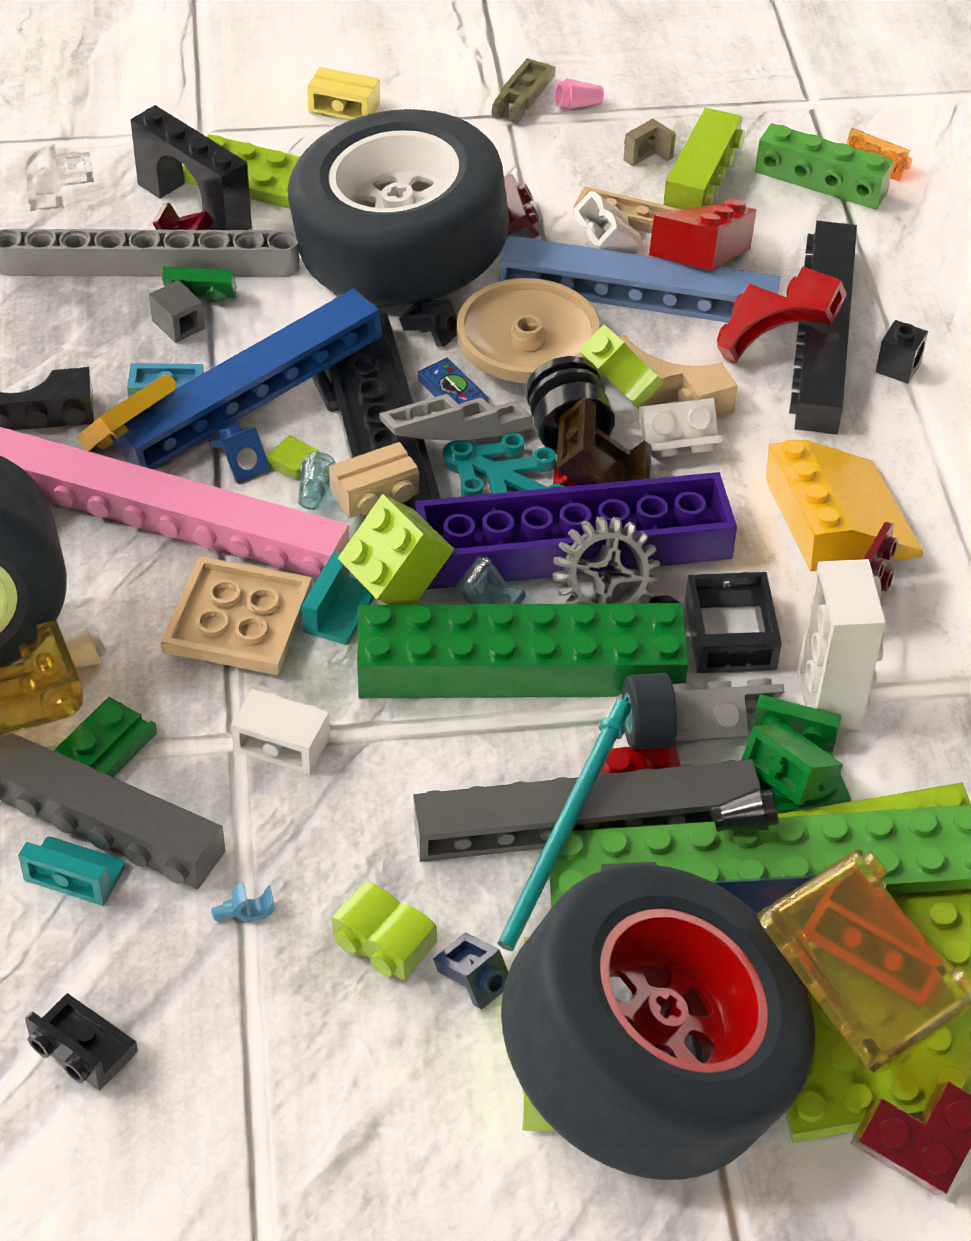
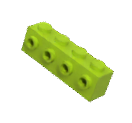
(704, 160)

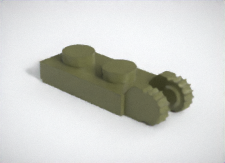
(523, 89)

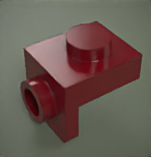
(169, 220)

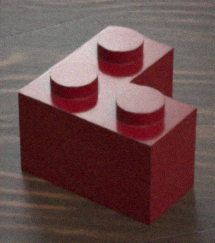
(922, 1149)

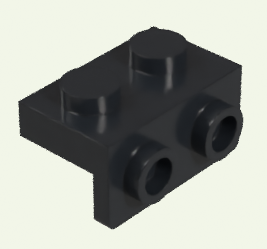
(81, 1041)

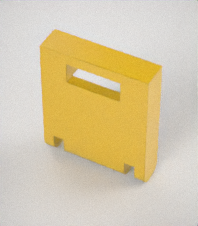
(113, 421)

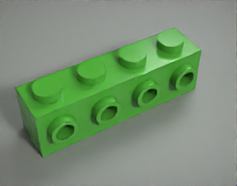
(824, 165)

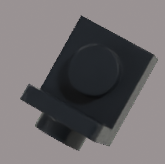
(432, 316)

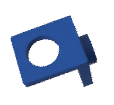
(235, 438)

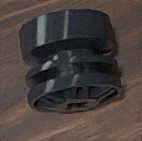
(558, 387)

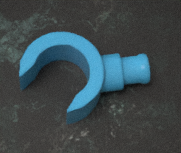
(245, 908)

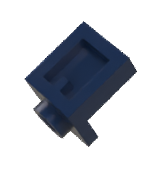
(475, 966)

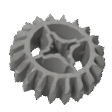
(608, 552)

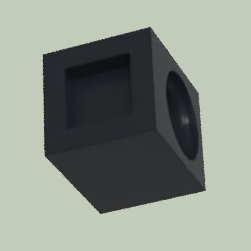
(901, 351)

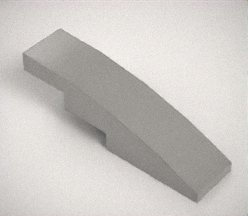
(447, 420)

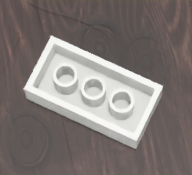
(843, 641)

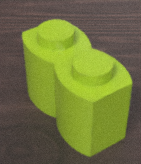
(384, 930)

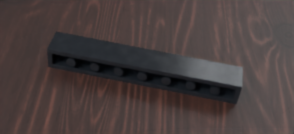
(824, 346)

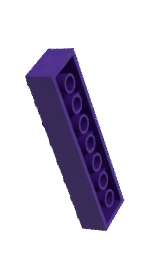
(521, 530)

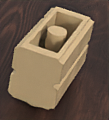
(363, 479)

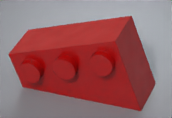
(703, 234)

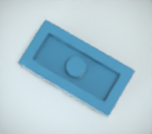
(145, 373)

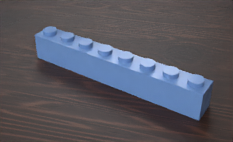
(631, 278)

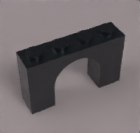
(166, 143)

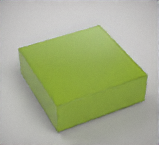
(288, 456)

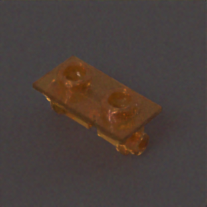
(873, 144)

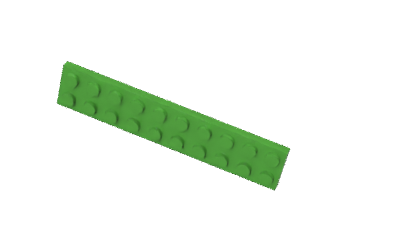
(916, 846)

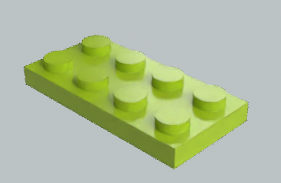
(267, 170)

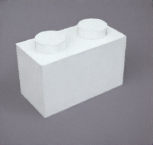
(280, 731)

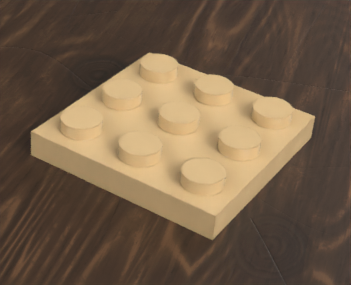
(237, 615)

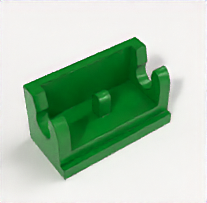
(790, 762)

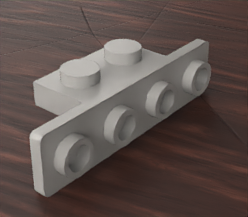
(718, 710)

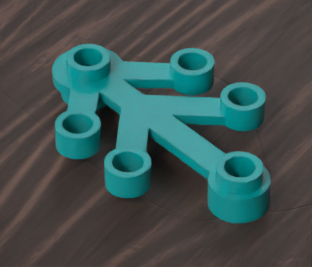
(464, 456)

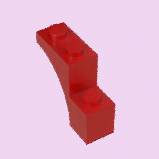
(757, 310)

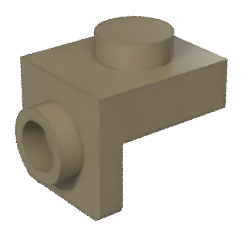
(649, 140)

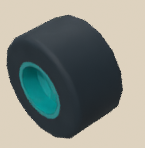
(653, 711)

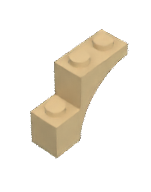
(690, 382)

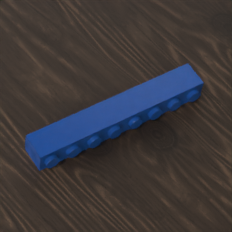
(250, 379)

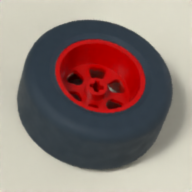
(693, 969)

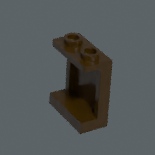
(591, 455)

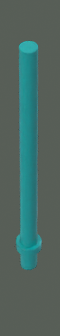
(611, 729)

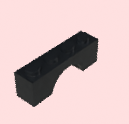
(57, 402)

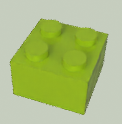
(395, 553)

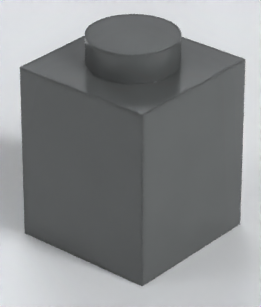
(176, 311)

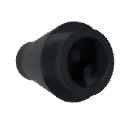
(747, 812)

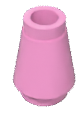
(577, 94)

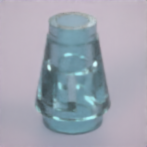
(314, 479)

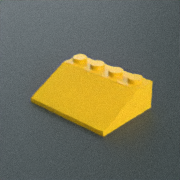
(834, 502)

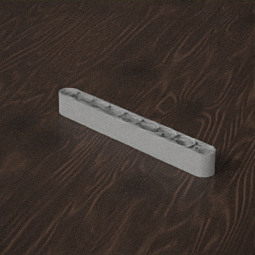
(146, 252)

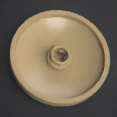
(523, 324)

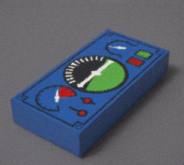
(448, 379)

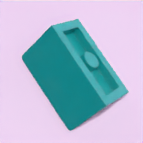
(333, 603)
(71, 869)

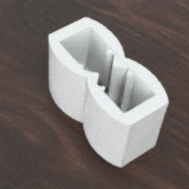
(607, 225)

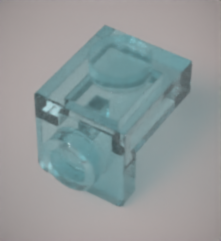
(486, 586)

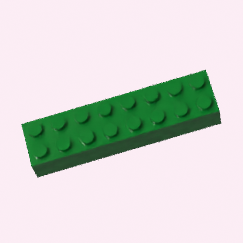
(516, 649)

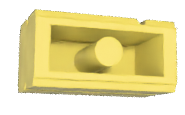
(343, 94)

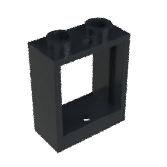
(733, 650)

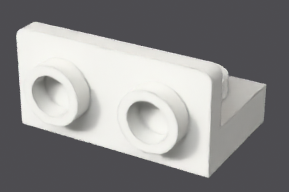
(680, 425)

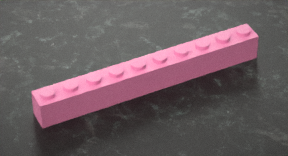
(177, 506)

